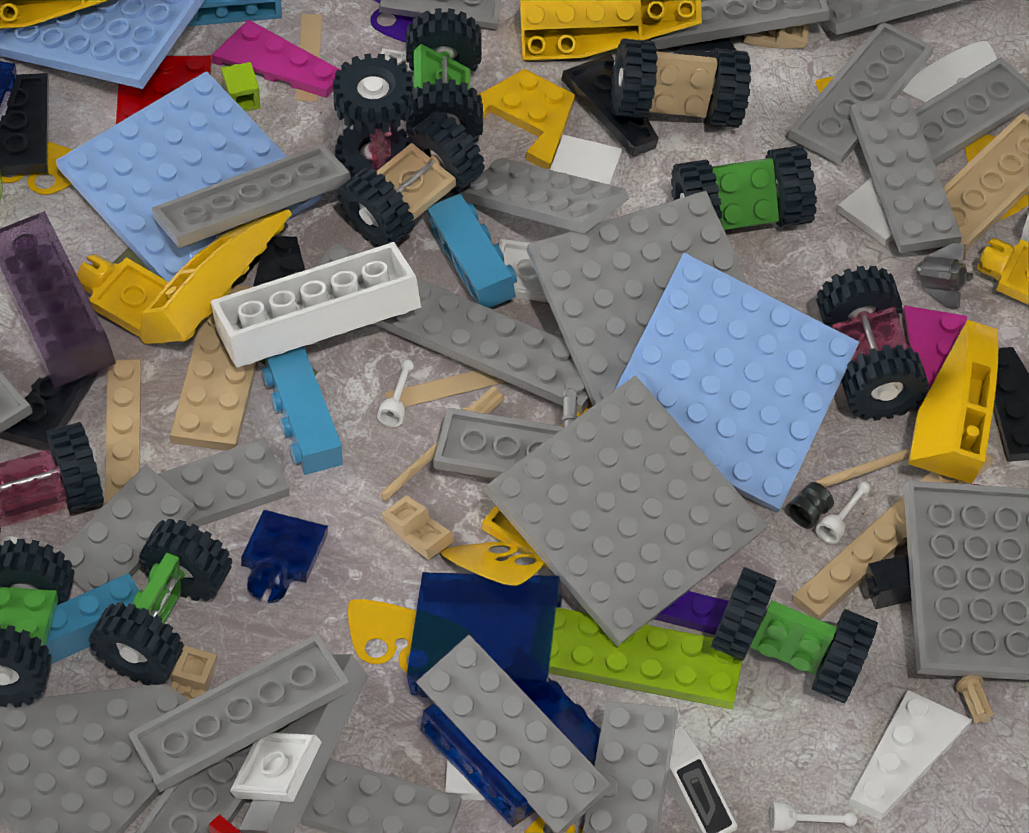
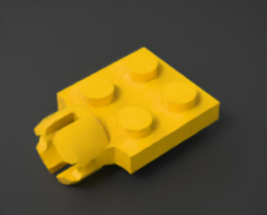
(1008, 266)
(120, 290)

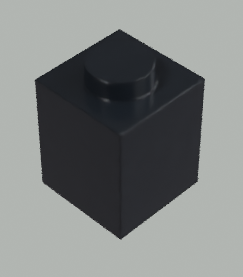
(888, 582)

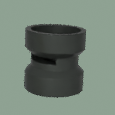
(807, 508)

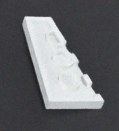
(909, 747)

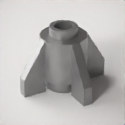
(943, 273)

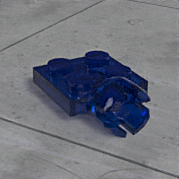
(280, 553)

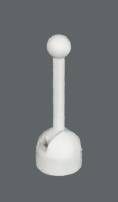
(393, 404)
(831, 527)
(784, 817)

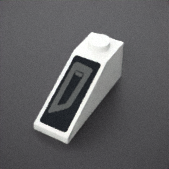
(696, 789)

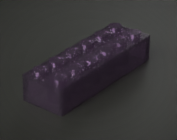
(52, 301)

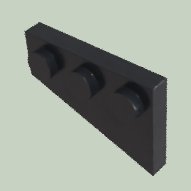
(279, 260)

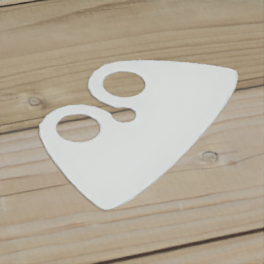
(949, 69)

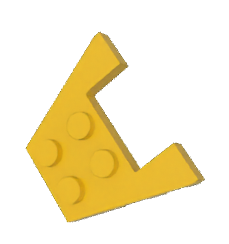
(535, 107)

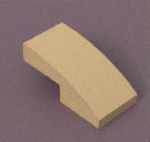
(782, 38)
(416, 528)
(193, 672)

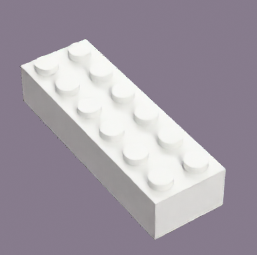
(315, 304)

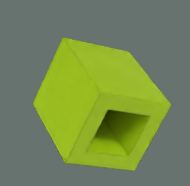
(242, 85)

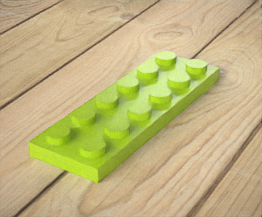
(649, 661)

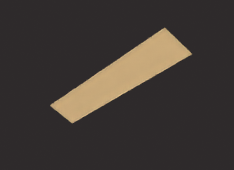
(310, 41)
(445, 387)

